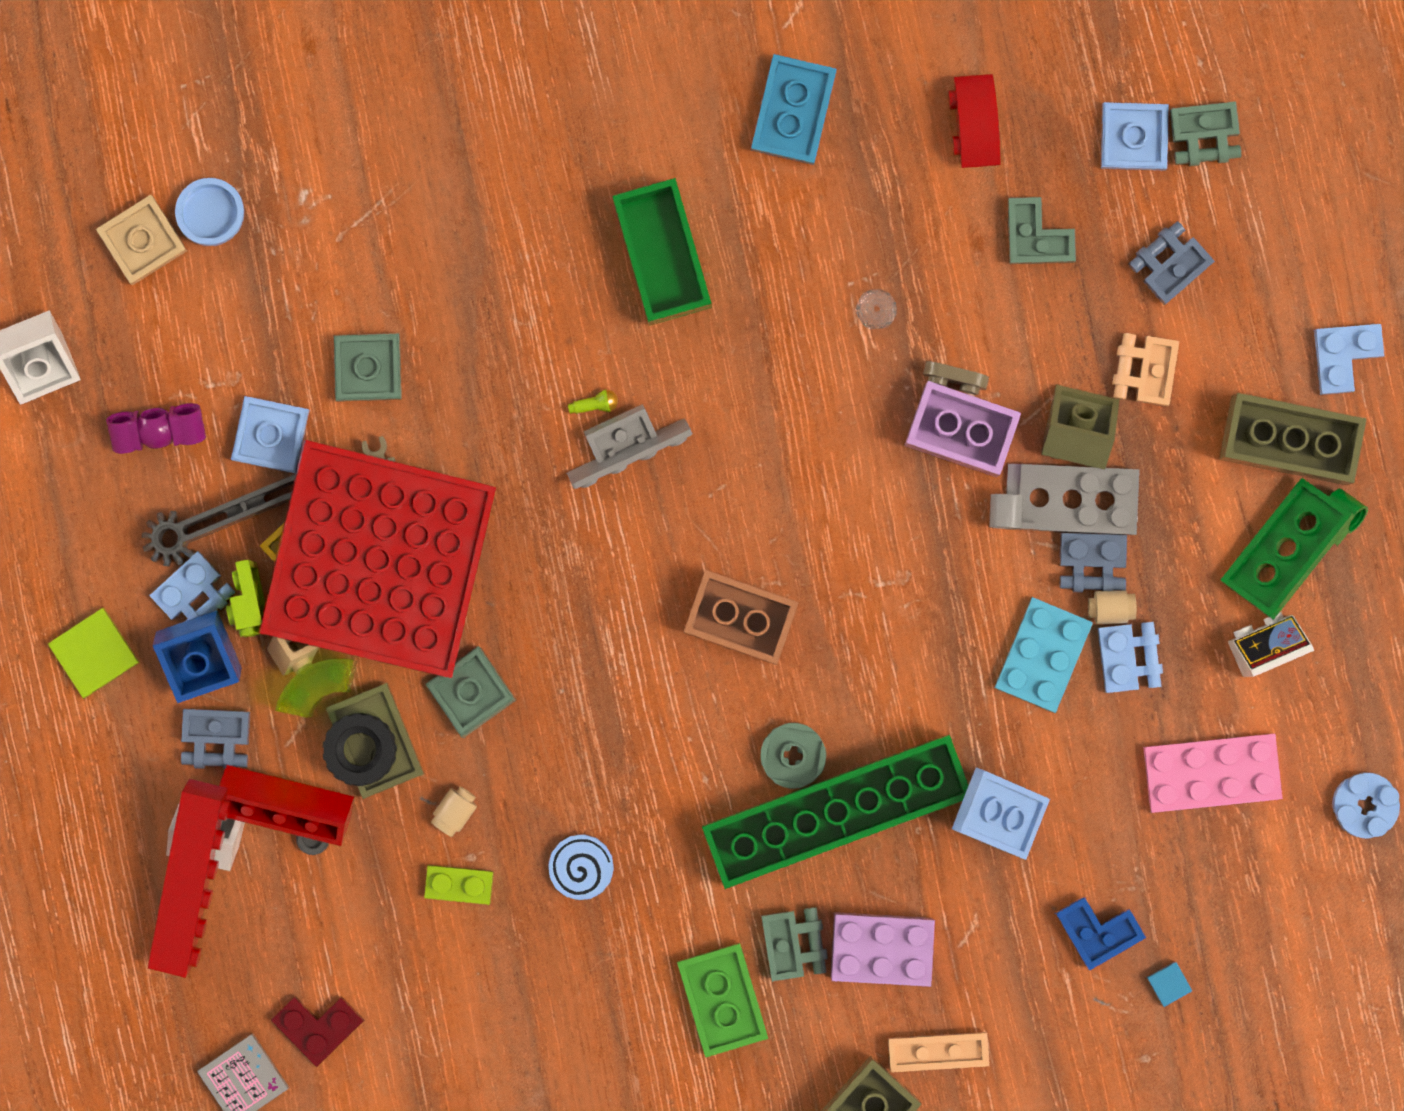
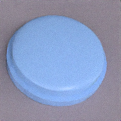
(209, 212)

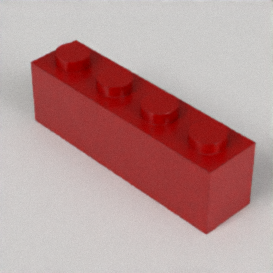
(287, 805)

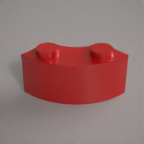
(976, 121)

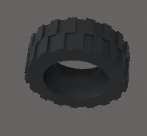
(334, 749)

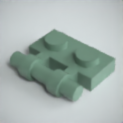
(1202, 123)
(783, 944)

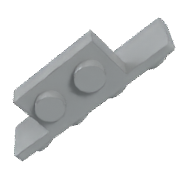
(624, 442)

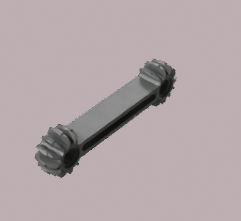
(237, 511)

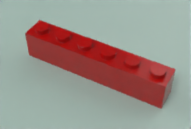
(188, 878)

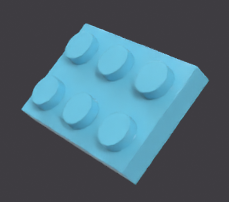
(1043, 655)

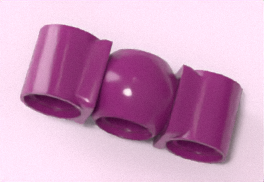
(156, 428)

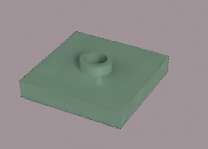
(367, 367)
(472, 693)

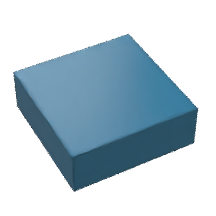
(1169, 984)

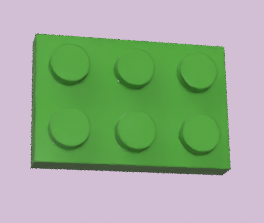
(722, 1000)

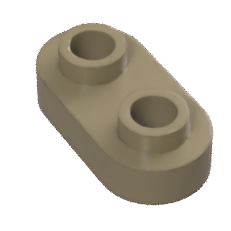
(969, 381)

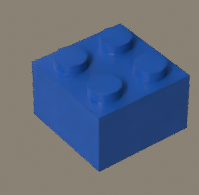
(197, 656)

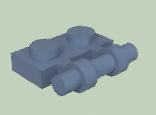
(1178, 270)
(1093, 551)
(215, 727)

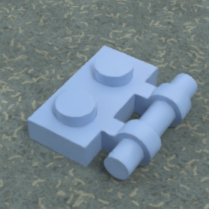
(187, 585)
(1119, 657)

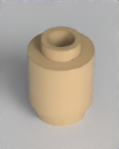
(1112, 607)
(454, 811)

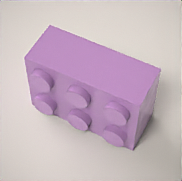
(962, 429)
(882, 949)

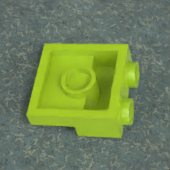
(247, 608)

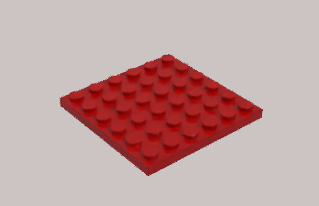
(377, 559)

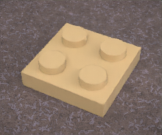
(141, 240)

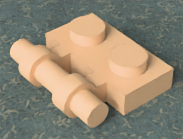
(1156, 370)

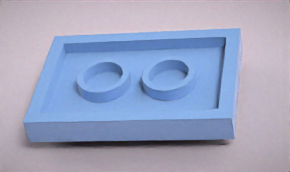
(1000, 813)

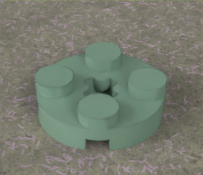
(804, 770)

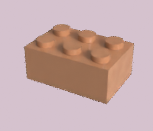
(741, 617)

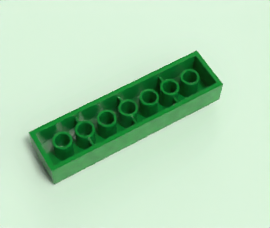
(836, 811)

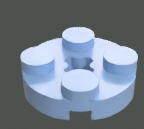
(1357, 788)

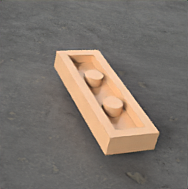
(938, 1052)

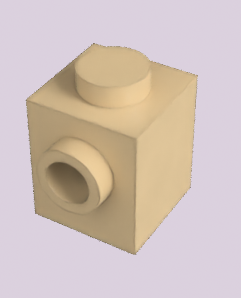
(291, 655)

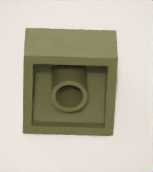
(1080, 427)

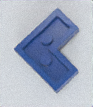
(1098, 941)

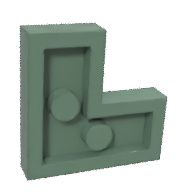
(1029, 242)

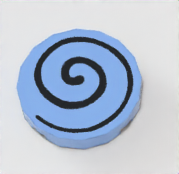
(581, 867)

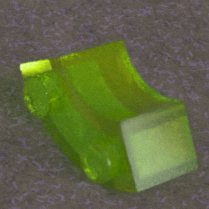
(315, 684)

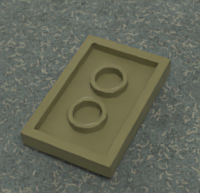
(361, 748)

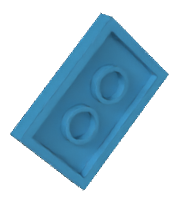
(793, 109)

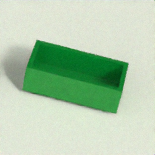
(662, 252)

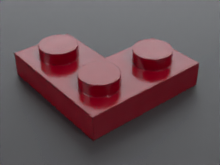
(316, 1036)

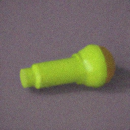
(604, 401)

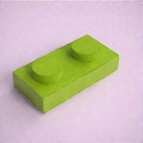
(458, 884)

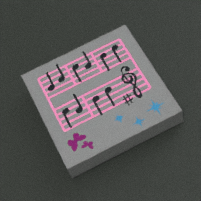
(243, 1077)

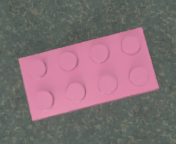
(1212, 773)

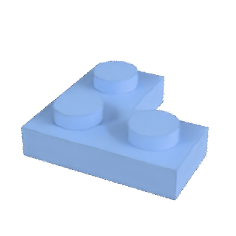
(1338, 348)

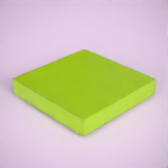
(93, 653)

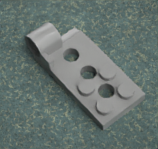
(1017, 512)

